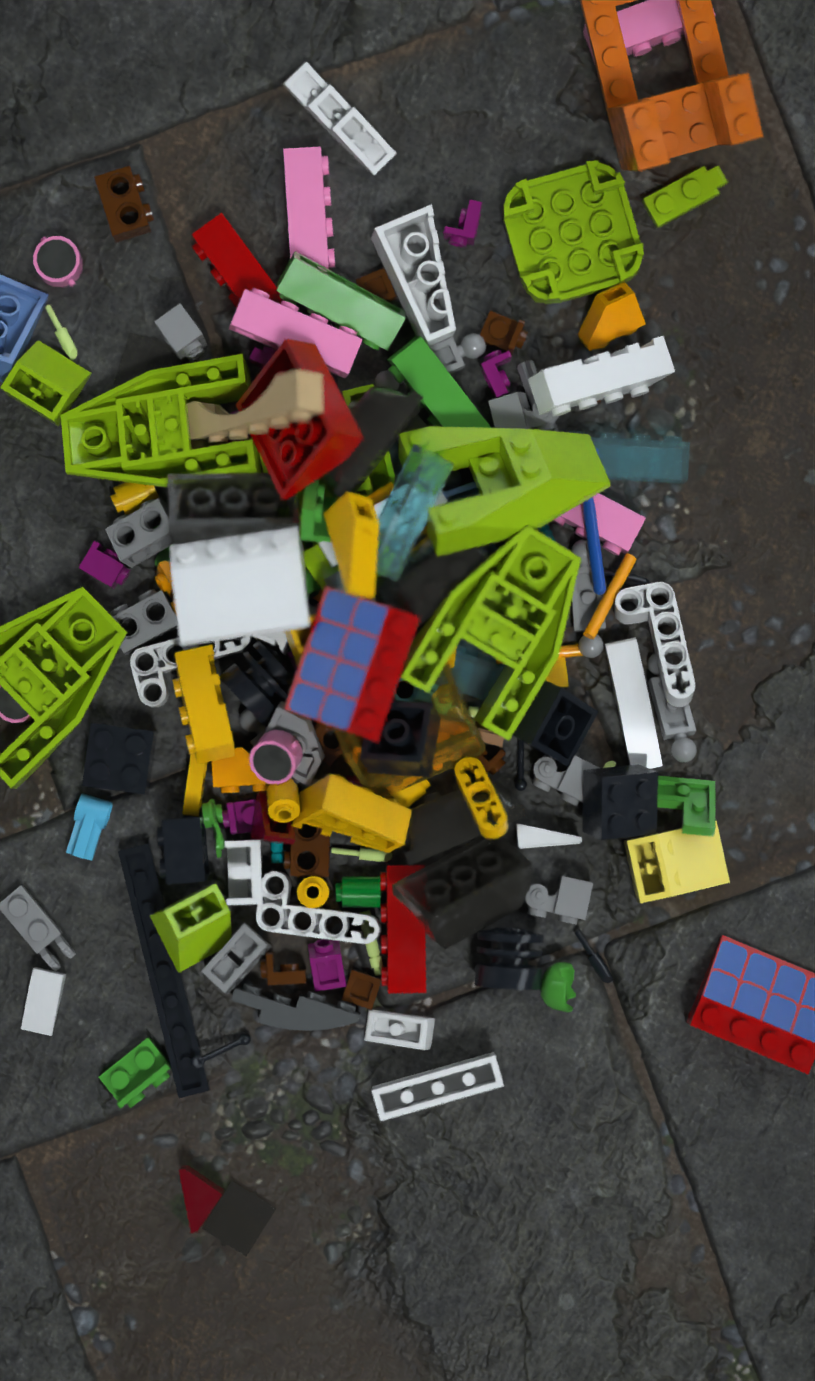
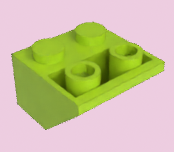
(45, 382)
(194, 926)

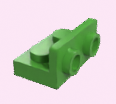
(313, 509)
(136, 1072)

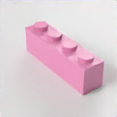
(648, 25)
(307, 204)
(274, 322)
(616, 524)

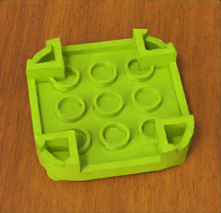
(572, 233)

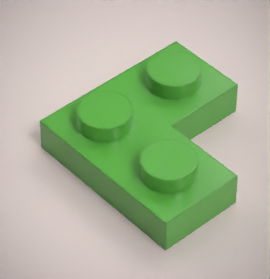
(695, 800)

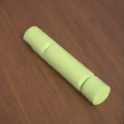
(372, 948)

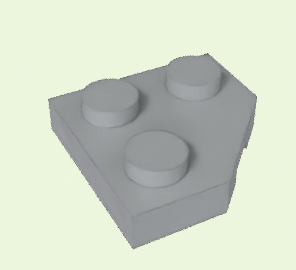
(304, 732)

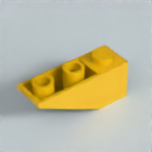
(354, 538)

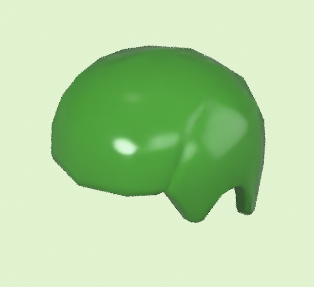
(557, 986)

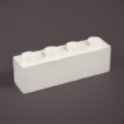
(437, 1086)

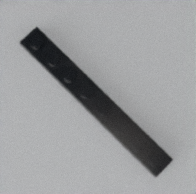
(165, 981)

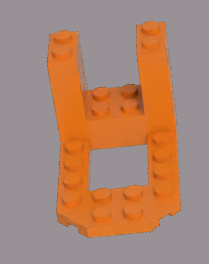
(679, 121)

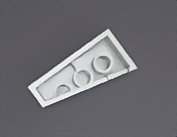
(417, 273)
(601, 378)

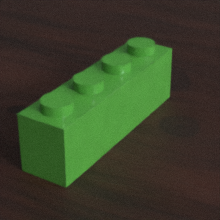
(340, 301)
(428, 377)

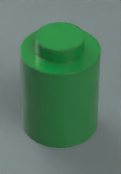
(359, 892)

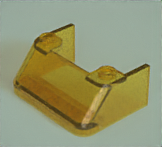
(456, 740)

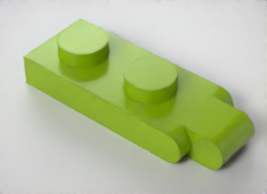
(684, 195)

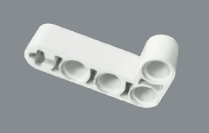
(663, 644)
(163, 665)
(318, 916)

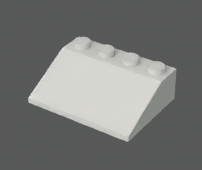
(239, 586)

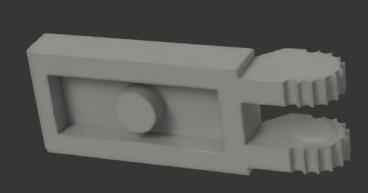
(35, 925)

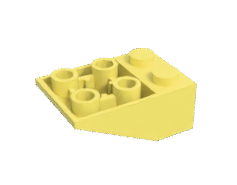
(675, 864)

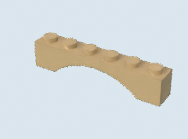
(288, 399)

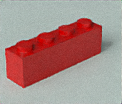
(231, 260)
(404, 938)

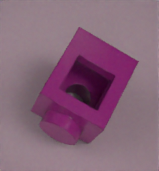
(104, 566)

